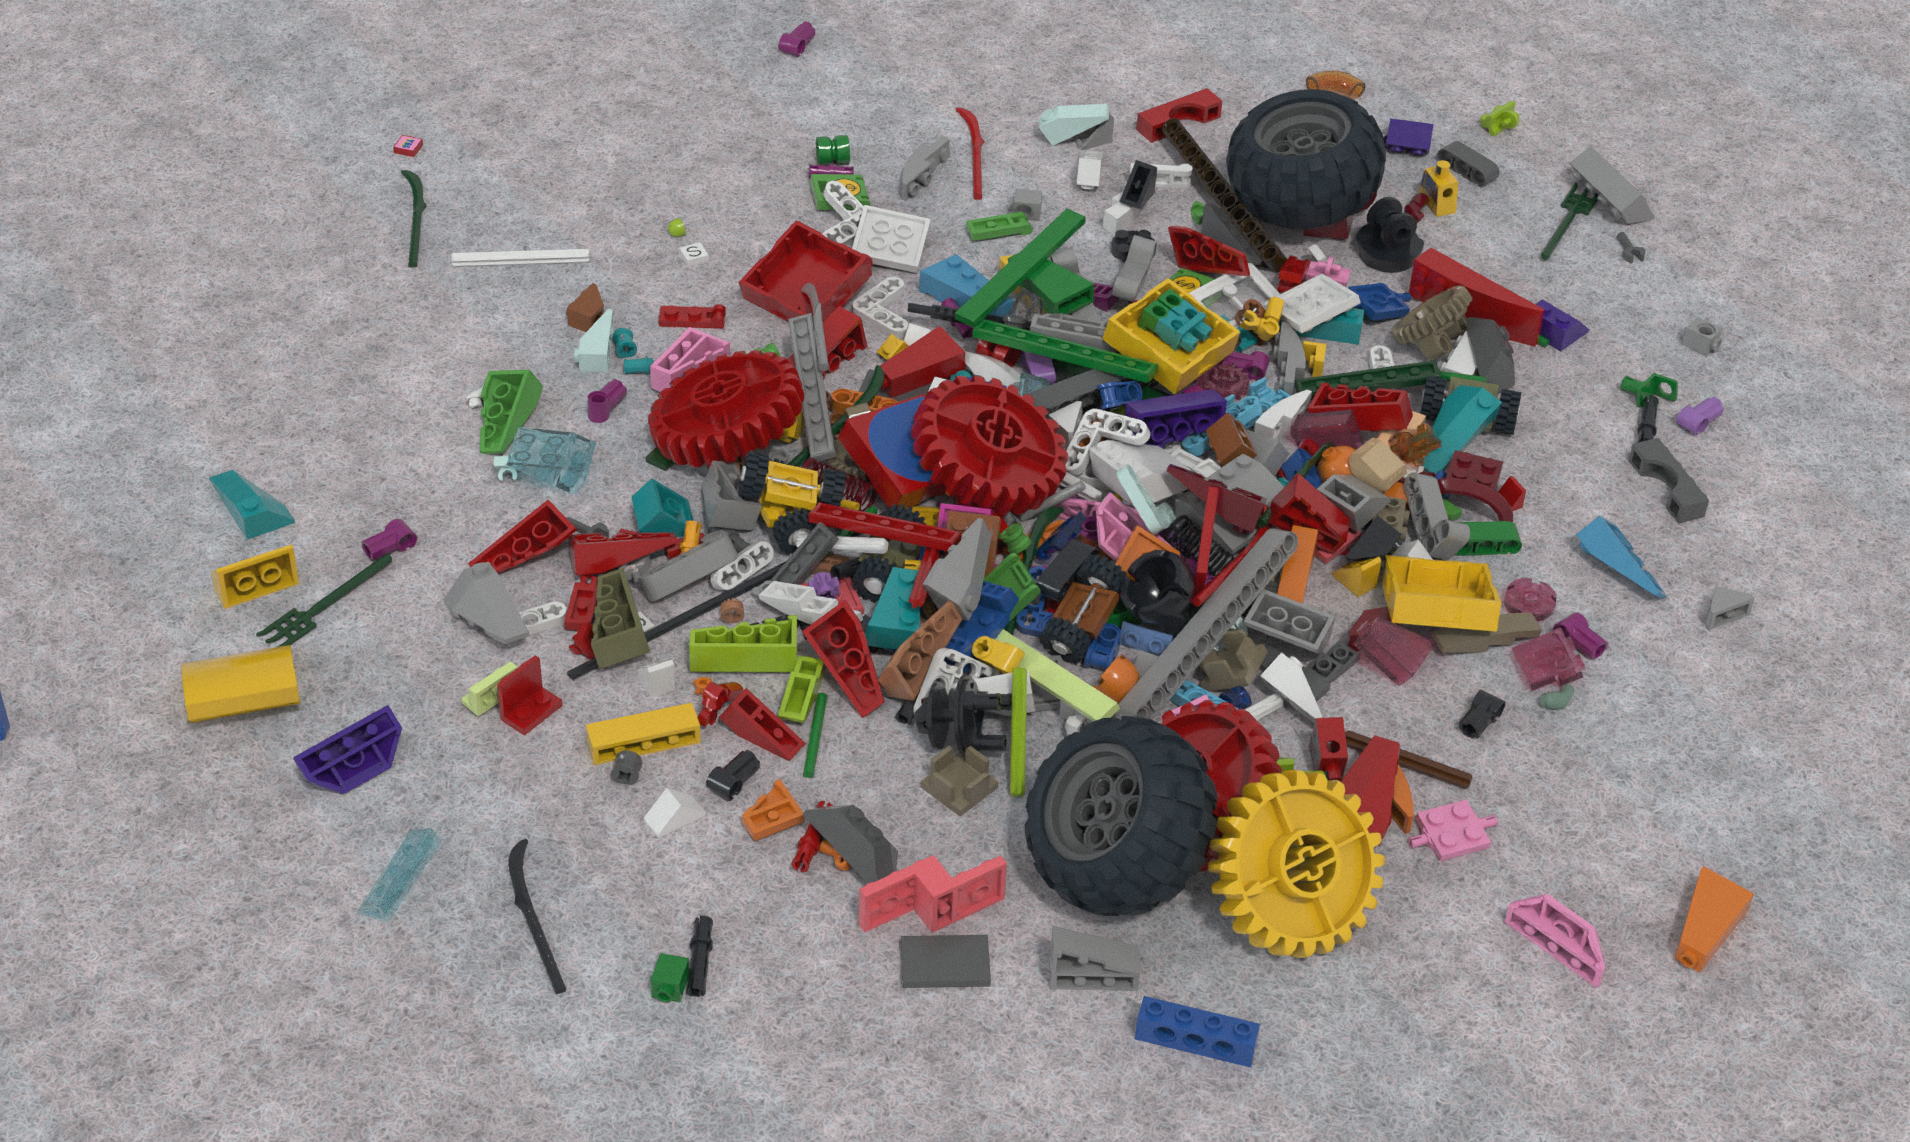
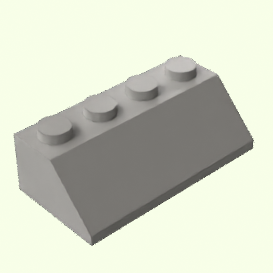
(1610, 187)

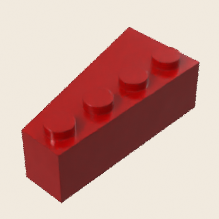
(843, 337)
(1372, 410)

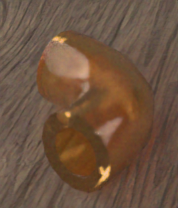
(1336, 82)

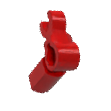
(713, 699)

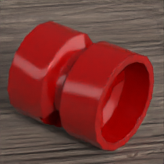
(1003, 353)

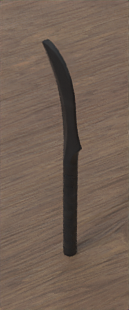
(524, 902)

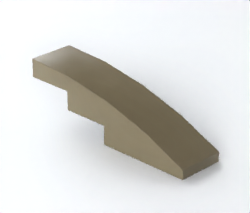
(1477, 641)

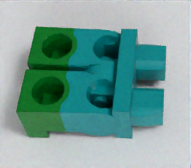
(1175, 321)

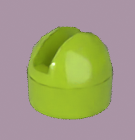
(676, 228)

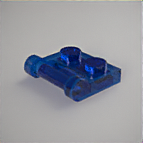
(1060, 536)

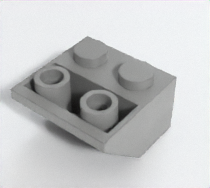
(1354, 498)

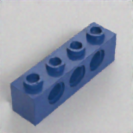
(1197, 1031)

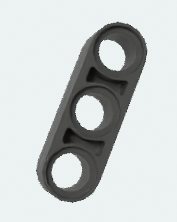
(1469, 163)

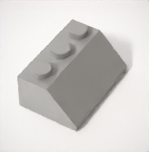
(1290, 621)

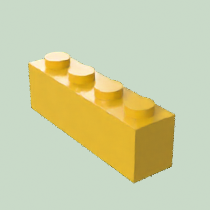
(643, 733)

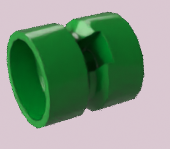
(835, 149)

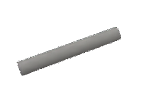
(1054, 500)

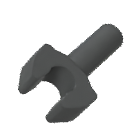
(1629, 249)
(583, 528)

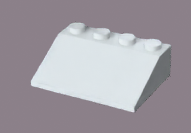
(1147, 461)

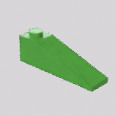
(508, 403)

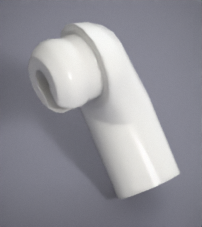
(475, 398)

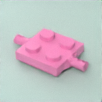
(1452, 830)

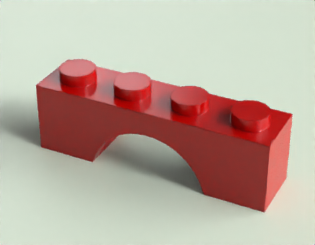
(1198, 106)

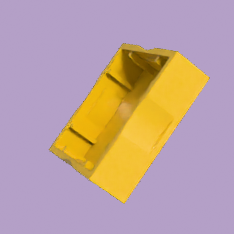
(1177, 367)
(1440, 593)

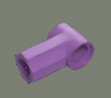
(1698, 417)

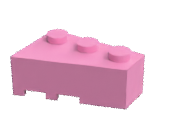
(685, 353)

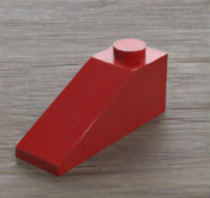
(760, 726)

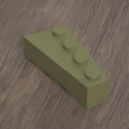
(617, 622)

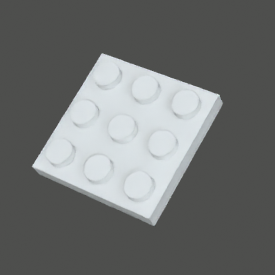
(891, 238)
(1315, 302)

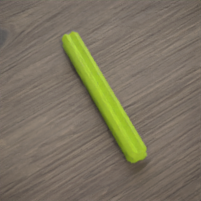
(1018, 732)

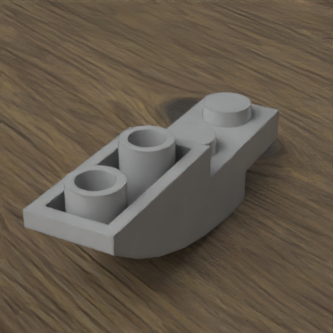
(921, 164)
(1290, 357)

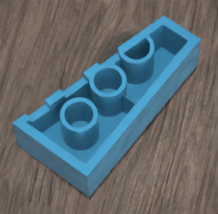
(956, 280)

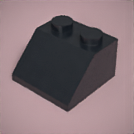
(1376, 541)

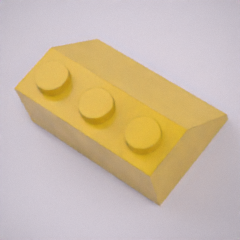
(255, 576)

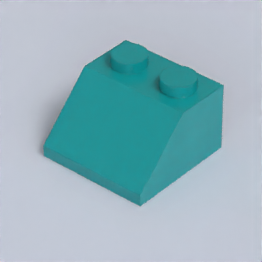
(660, 509)

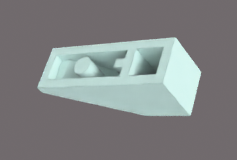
(1069, 120)
(595, 345)

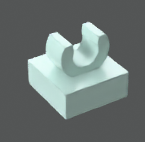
(501, 468)

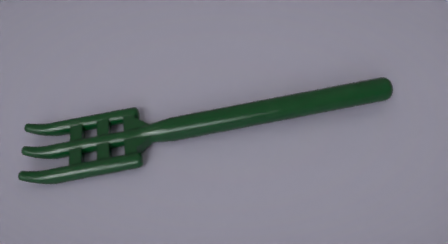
(1574, 207)
(306, 616)

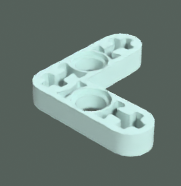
(1154, 517)

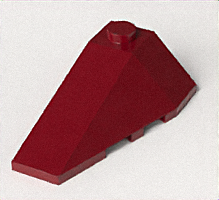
(1234, 505)

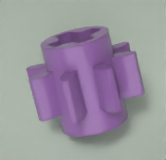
(825, 585)

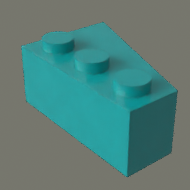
(894, 616)

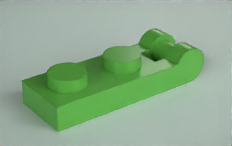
(999, 226)

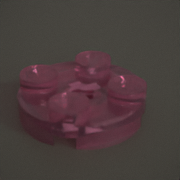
(1523, 588)

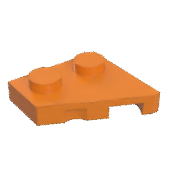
(772, 813)

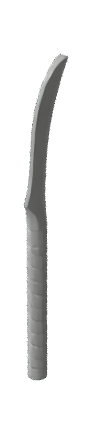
(810, 290)

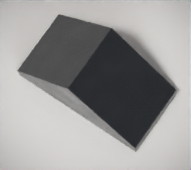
(1140, 185)

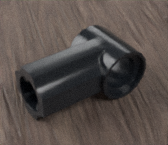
(1483, 710)
(730, 779)

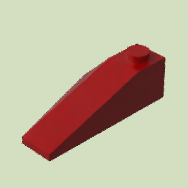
(1205, 254)
(532, 536)
(597, 554)
(845, 652)
(1373, 781)

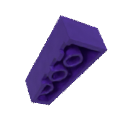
(1177, 415)

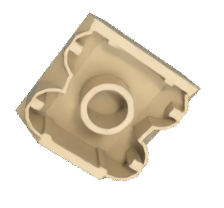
(1376, 465)

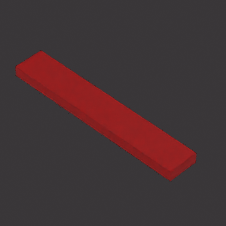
(884, 526)

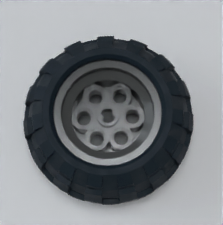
(1306, 159)
(1120, 816)

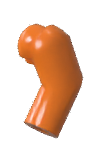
(828, 849)

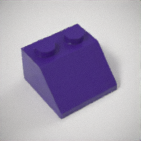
(1409, 136)
(1560, 327)

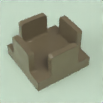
(1232, 665)
(959, 780)

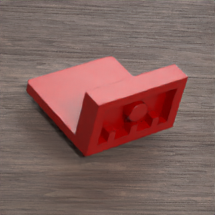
(524, 699)

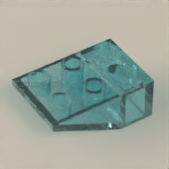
(552, 456)

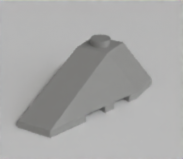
(962, 571)

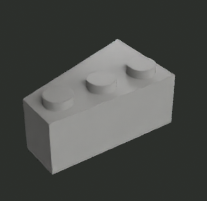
(722, 500)
(1092, 962)

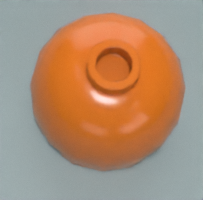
(1334, 461)
(1118, 679)

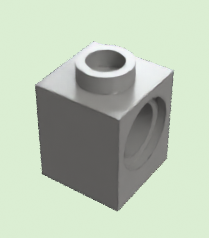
(1028, 202)
(1702, 336)

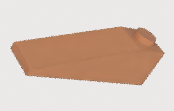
(910, 663)

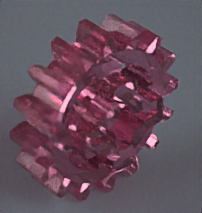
(1224, 380)

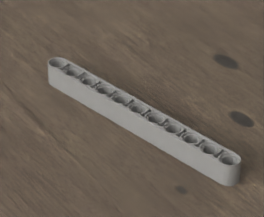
(1208, 625)

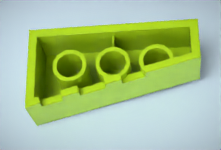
(745, 647)

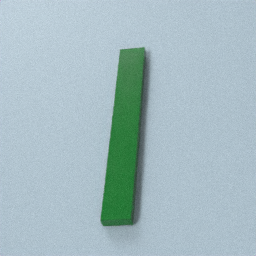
(1020, 268)
(1065, 350)

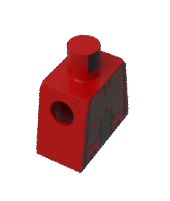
(1326, 756)

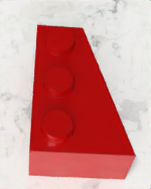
(1306, 507)

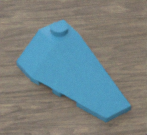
(1610, 545)

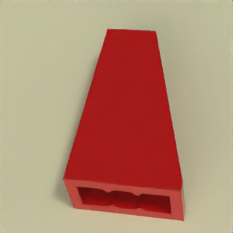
(920, 362)

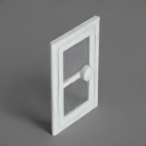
(1230, 292)

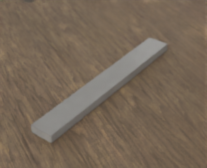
(815, 401)

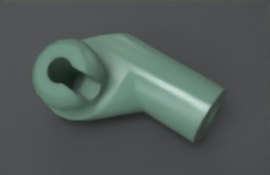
(1557, 700)

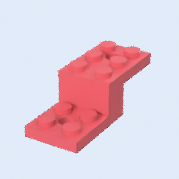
(932, 893)

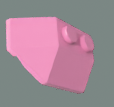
(1115, 525)
(1559, 934)

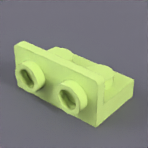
(484, 694)

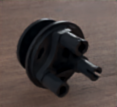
(967, 716)

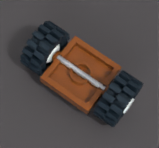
(1083, 609)

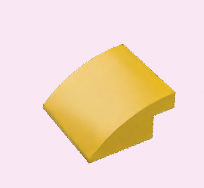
(239, 683)

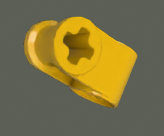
(997, 654)

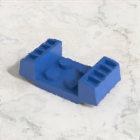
(987, 620)

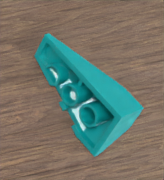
(1341, 328)
(1459, 422)
(250, 505)

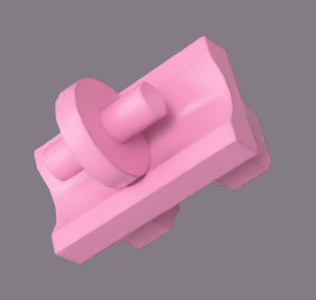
(1329, 269)

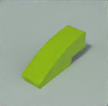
(802, 689)

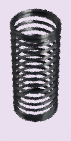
(1182, 530)

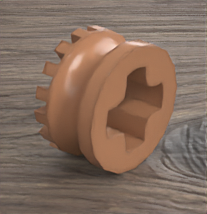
(729, 605)

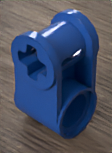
(1118, 393)
(1295, 462)
(1104, 648)

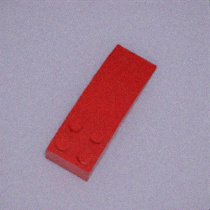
(1437, 272)

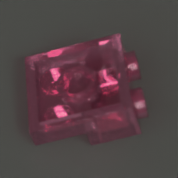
(1549, 660)

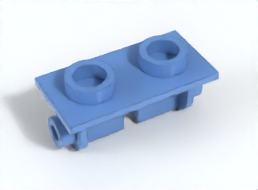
(1144, 638)

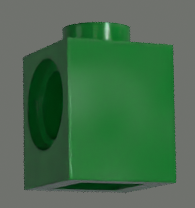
(669, 978)

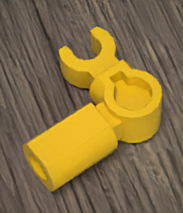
(1267, 326)

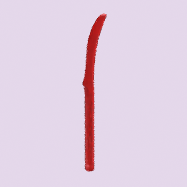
(977, 142)
(1214, 584)

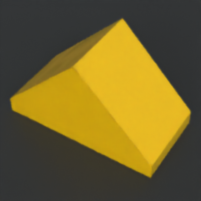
(1359, 575)

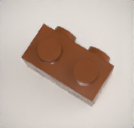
(1229, 440)

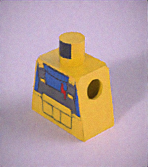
(1440, 188)

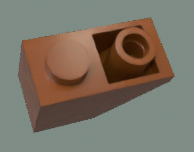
(585, 309)

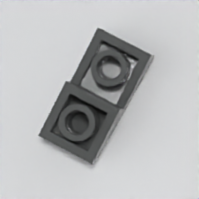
(1334, 662)

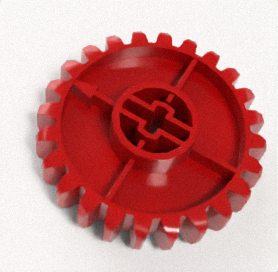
(726, 408)
(989, 445)
(1232, 747)

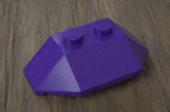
(353, 753)

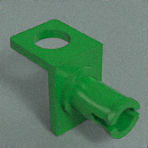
(1650, 387)

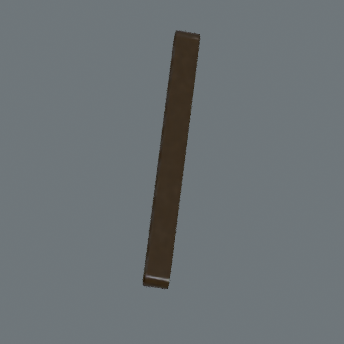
(1224, 195)

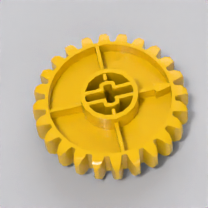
(1272, 832)

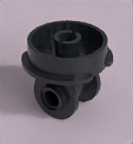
(1389, 237)

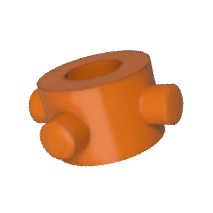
(700, 684)

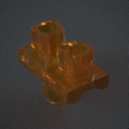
(1416, 448)

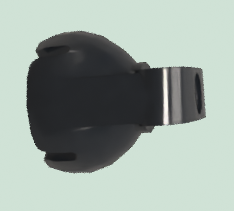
(1160, 590)

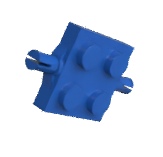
(1381, 302)

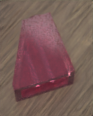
(1327, 426)
(1393, 648)

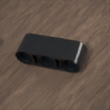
(1063, 570)

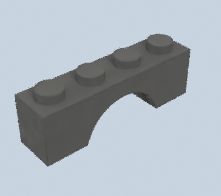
(1654, 460)

